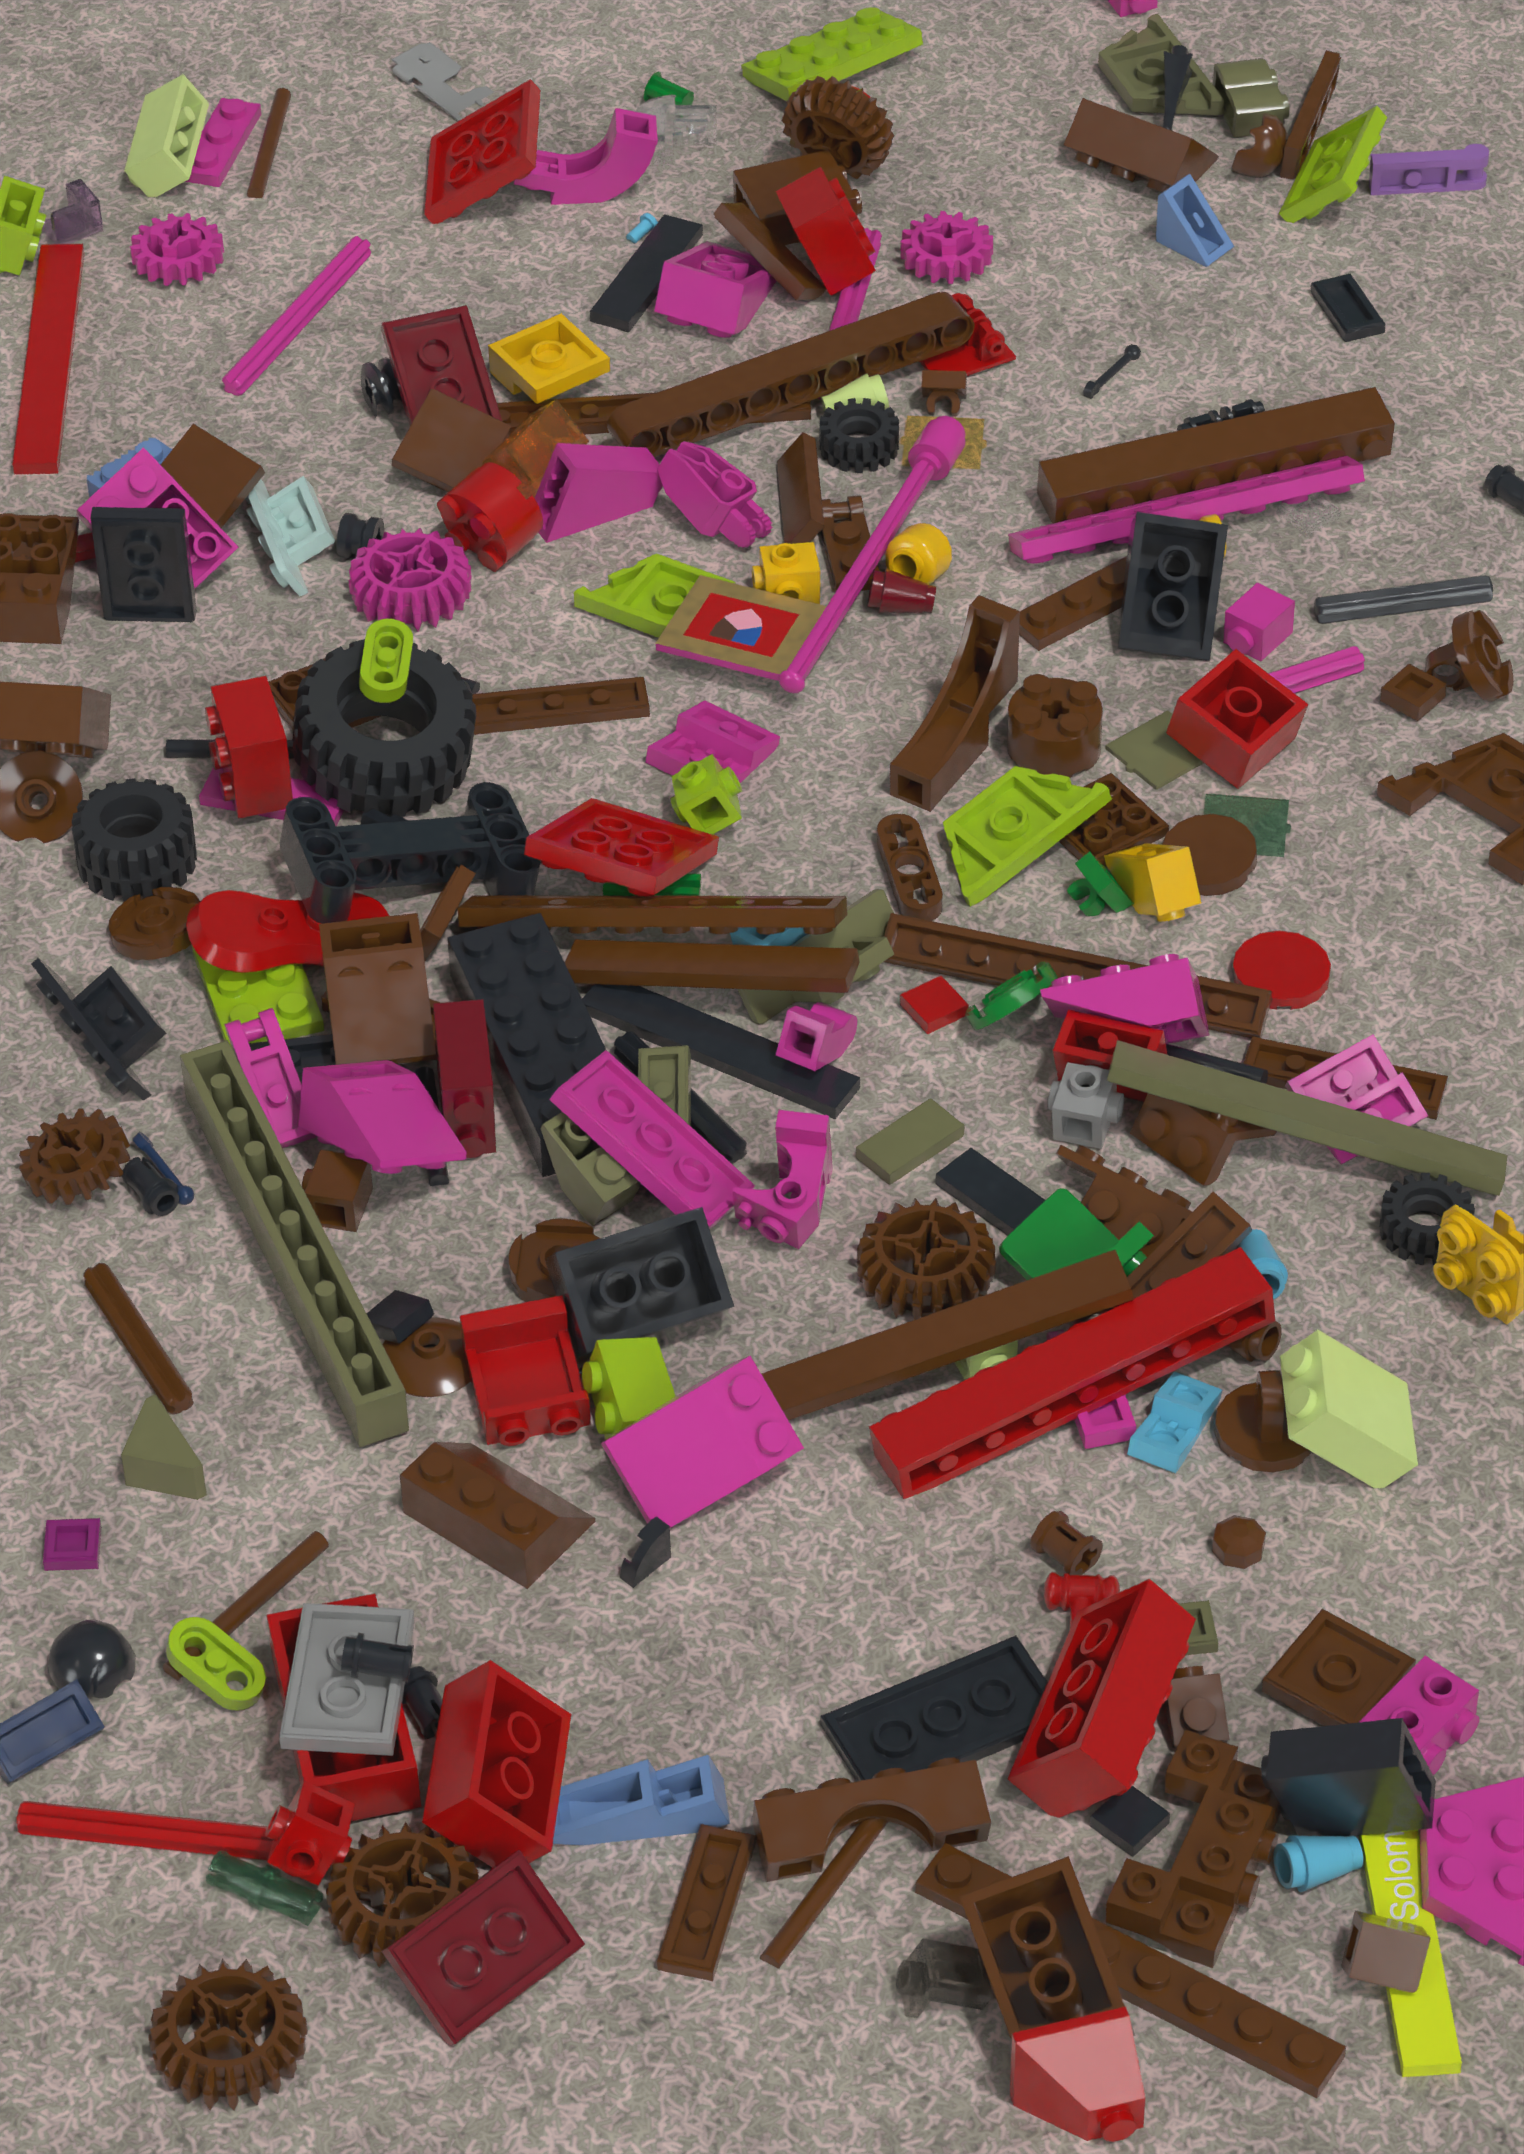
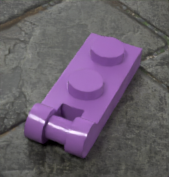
(1428, 171)

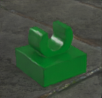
(1099, 885)

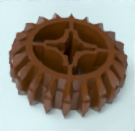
(841, 120)
(899, 1244)
(392, 1879)
(224, 2051)

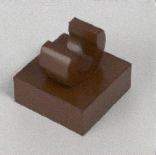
(944, 385)

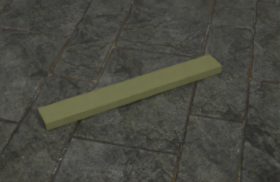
(1307, 1118)

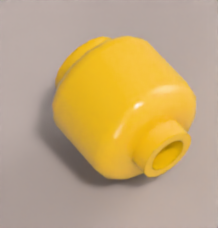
(919, 553)

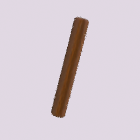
(138, 1338)

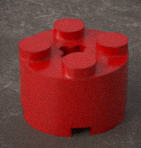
(490, 515)

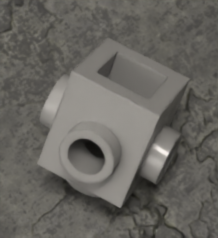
(1084, 1105)

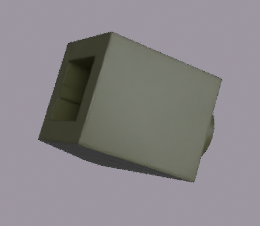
(586, 1171)

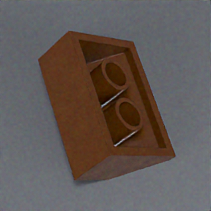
(1135, 147)
(490, 1510)

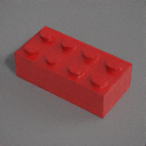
(1102, 1700)
(370, 1781)

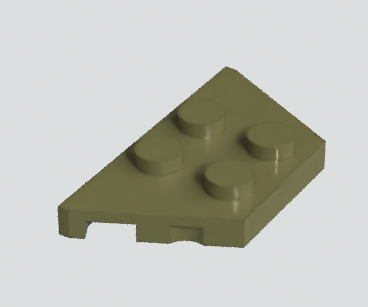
(1137, 68)

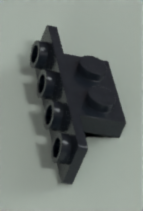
(112, 1019)

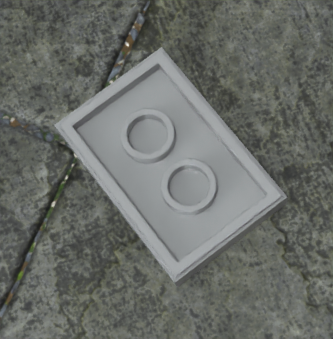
(328, 1706)

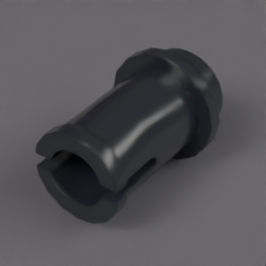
(1505, 484)
(156, 1193)
(376, 1658)
(423, 1699)

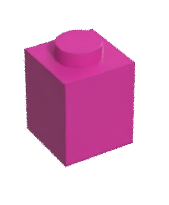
(1259, 621)

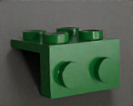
(1065, 1234)

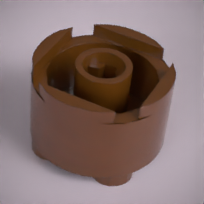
(1055, 725)

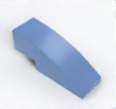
(642, 1803)

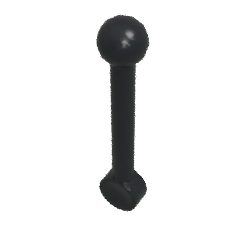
(1131, 352)

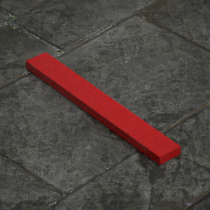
(48, 359)

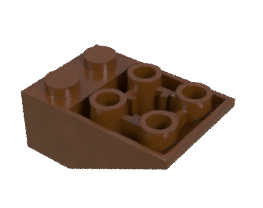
(36, 576)
(377, 990)

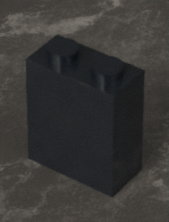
(1350, 1779)

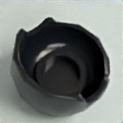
(93, 1655)

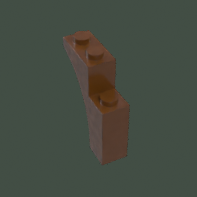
(958, 721)

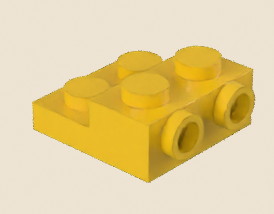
(546, 359)

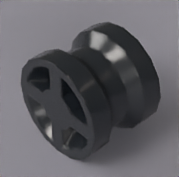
(355, 533)

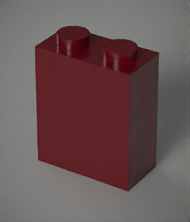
(465, 1074)

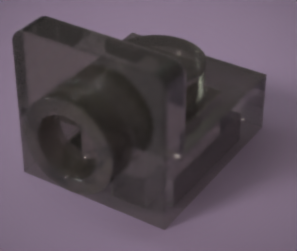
(942, 1975)

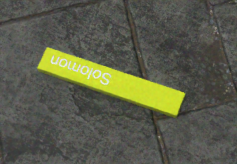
(1423, 2018)

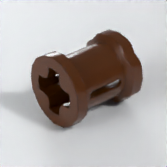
(1066, 1544)

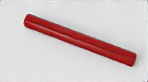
(143, 1830)

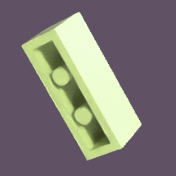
(166, 137)

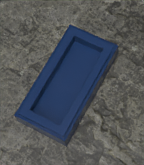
(46, 1730)

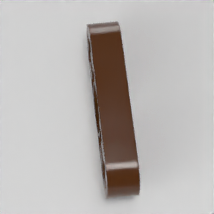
(913, 853)

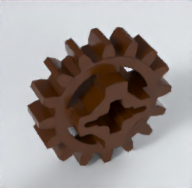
(74, 1156)

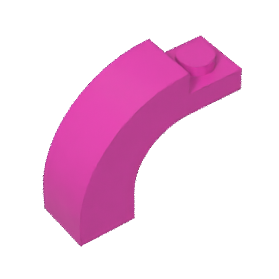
(602, 170)

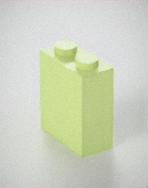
(1348, 1410)

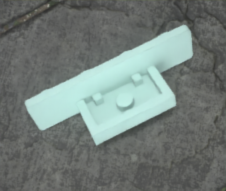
(291, 529)

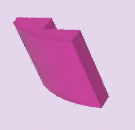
(714, 731)
(1364, 1082)

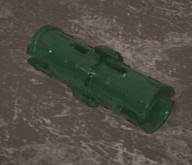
(264, 1887)

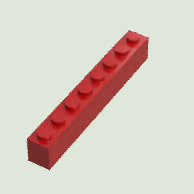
(1072, 1373)

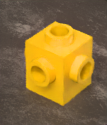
(789, 569)

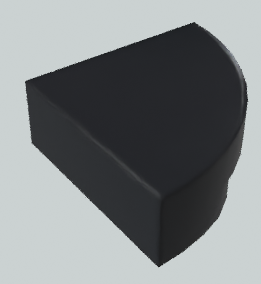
(650, 1554)

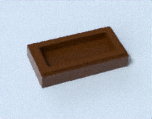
(444, 908)

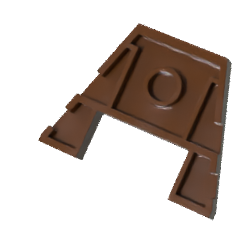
(1483, 778)

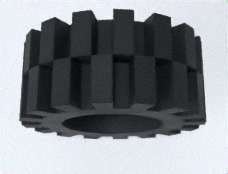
(859, 451)
(1414, 1198)

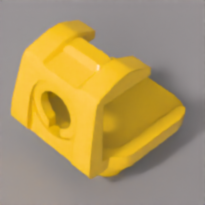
(1482, 1262)

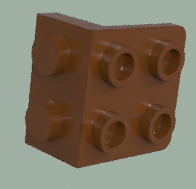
(1191, 1136)

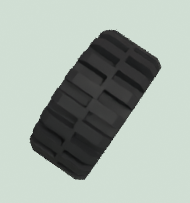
(376, 772)

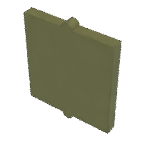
(1153, 752)

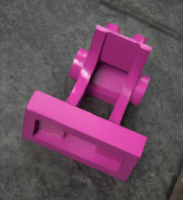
(806, 1170)

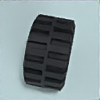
(134, 839)

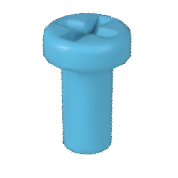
(647, 223)

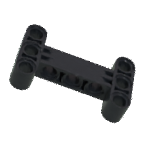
(336, 860)

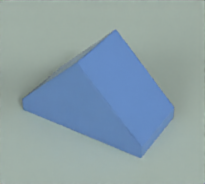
(1190, 224)

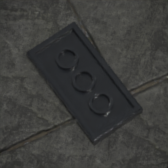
(948, 1712)

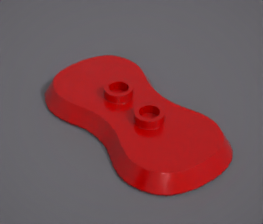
(260, 932)

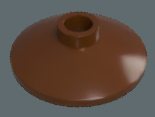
(33, 775)
(435, 1369)

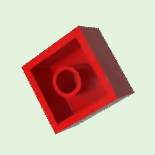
(828, 229)
(1236, 718)
(249, 747)

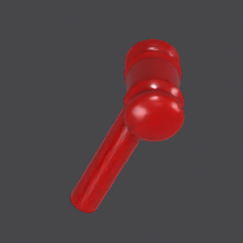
(1077, 1591)

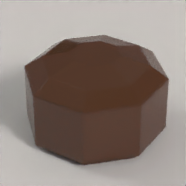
(1238, 1542)

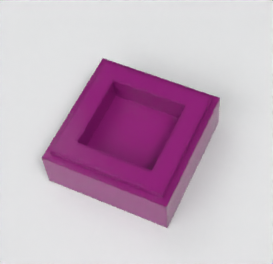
(72, 1544)

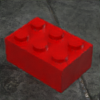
(497, 1766)

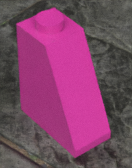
(594, 486)

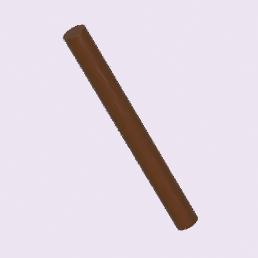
(269, 143)
(263, 1590)
(822, 1891)

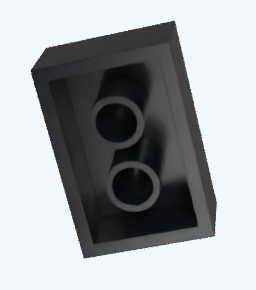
(640, 1280)

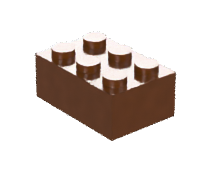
(53, 719)
(1041, 1948)

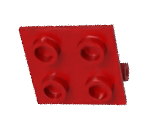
(980, 352)

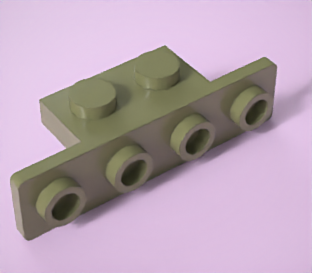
(860, 929)

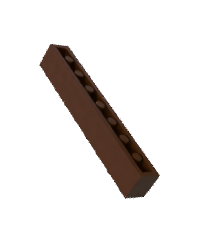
(1215, 454)

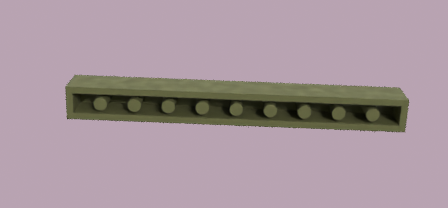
(295, 1245)

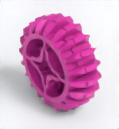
(410, 578)

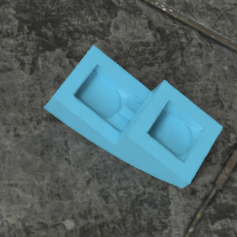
(1175, 1422)

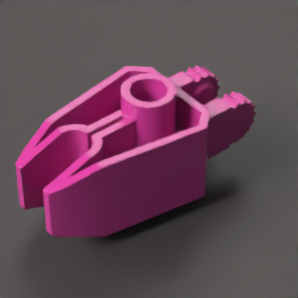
(713, 494)

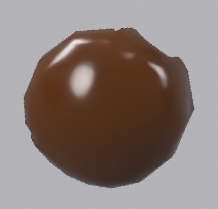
(1267, 150)

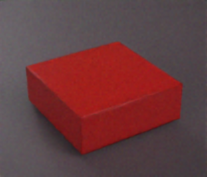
(934, 1004)

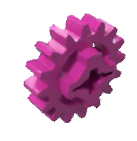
(946, 247)
(177, 249)

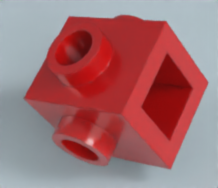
(310, 1833)

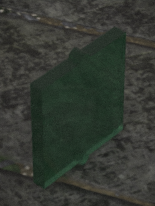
(1262, 816)

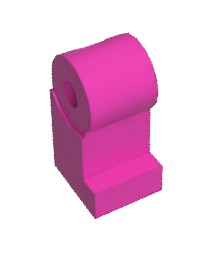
(819, 1032)

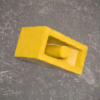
(1156, 879)

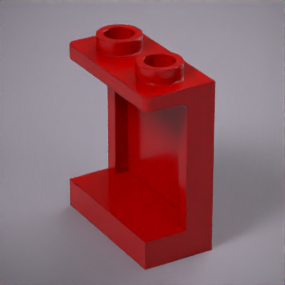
(524, 1371)

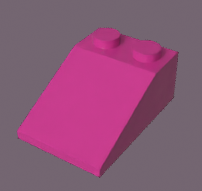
(713, 288)
(703, 1444)

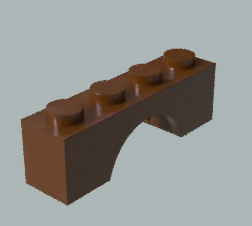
(934, 1803)

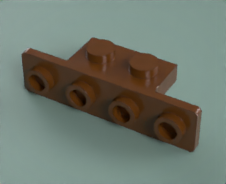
(1123, 1201)

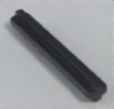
(1403, 599)
(703, 1117)

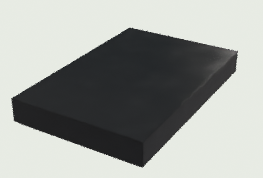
(143, 564)

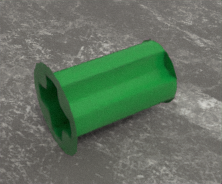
(659, 87)

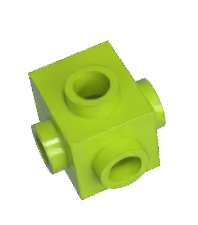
(706, 795)

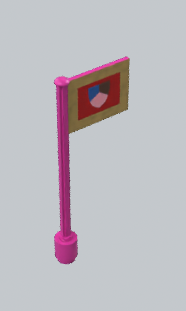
(786, 635)

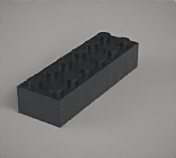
(532, 1016)

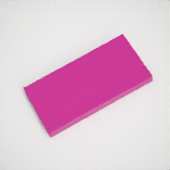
(649, 1139)

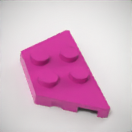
(1477, 1863)

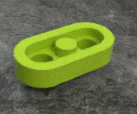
(386, 660)
(221, 1662)

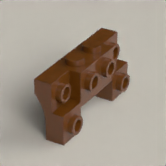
(1217, 1863)

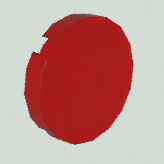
(1286, 964)

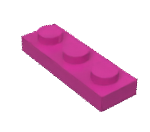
(223, 140)

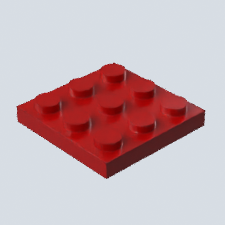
(483, 153)
(621, 847)

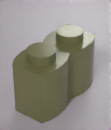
(1248, 92)

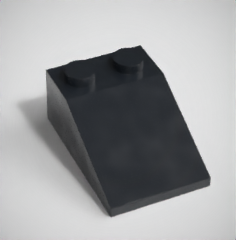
(1171, 586)

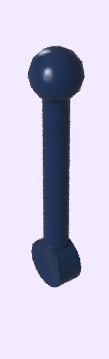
(185, 1192)

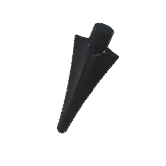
(1176, 77)

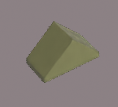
(160, 1456)

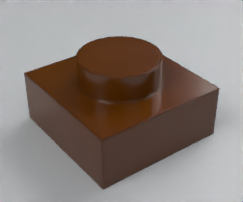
(1413, 692)

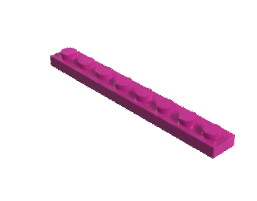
(1245, 496)

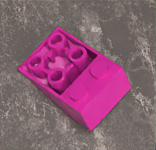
(148, 485)
(1151, 996)
(377, 1116)

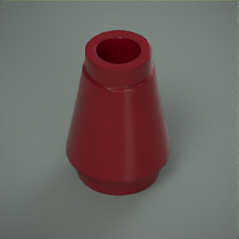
(899, 593)

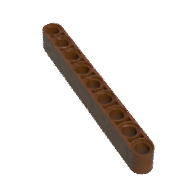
(792, 375)

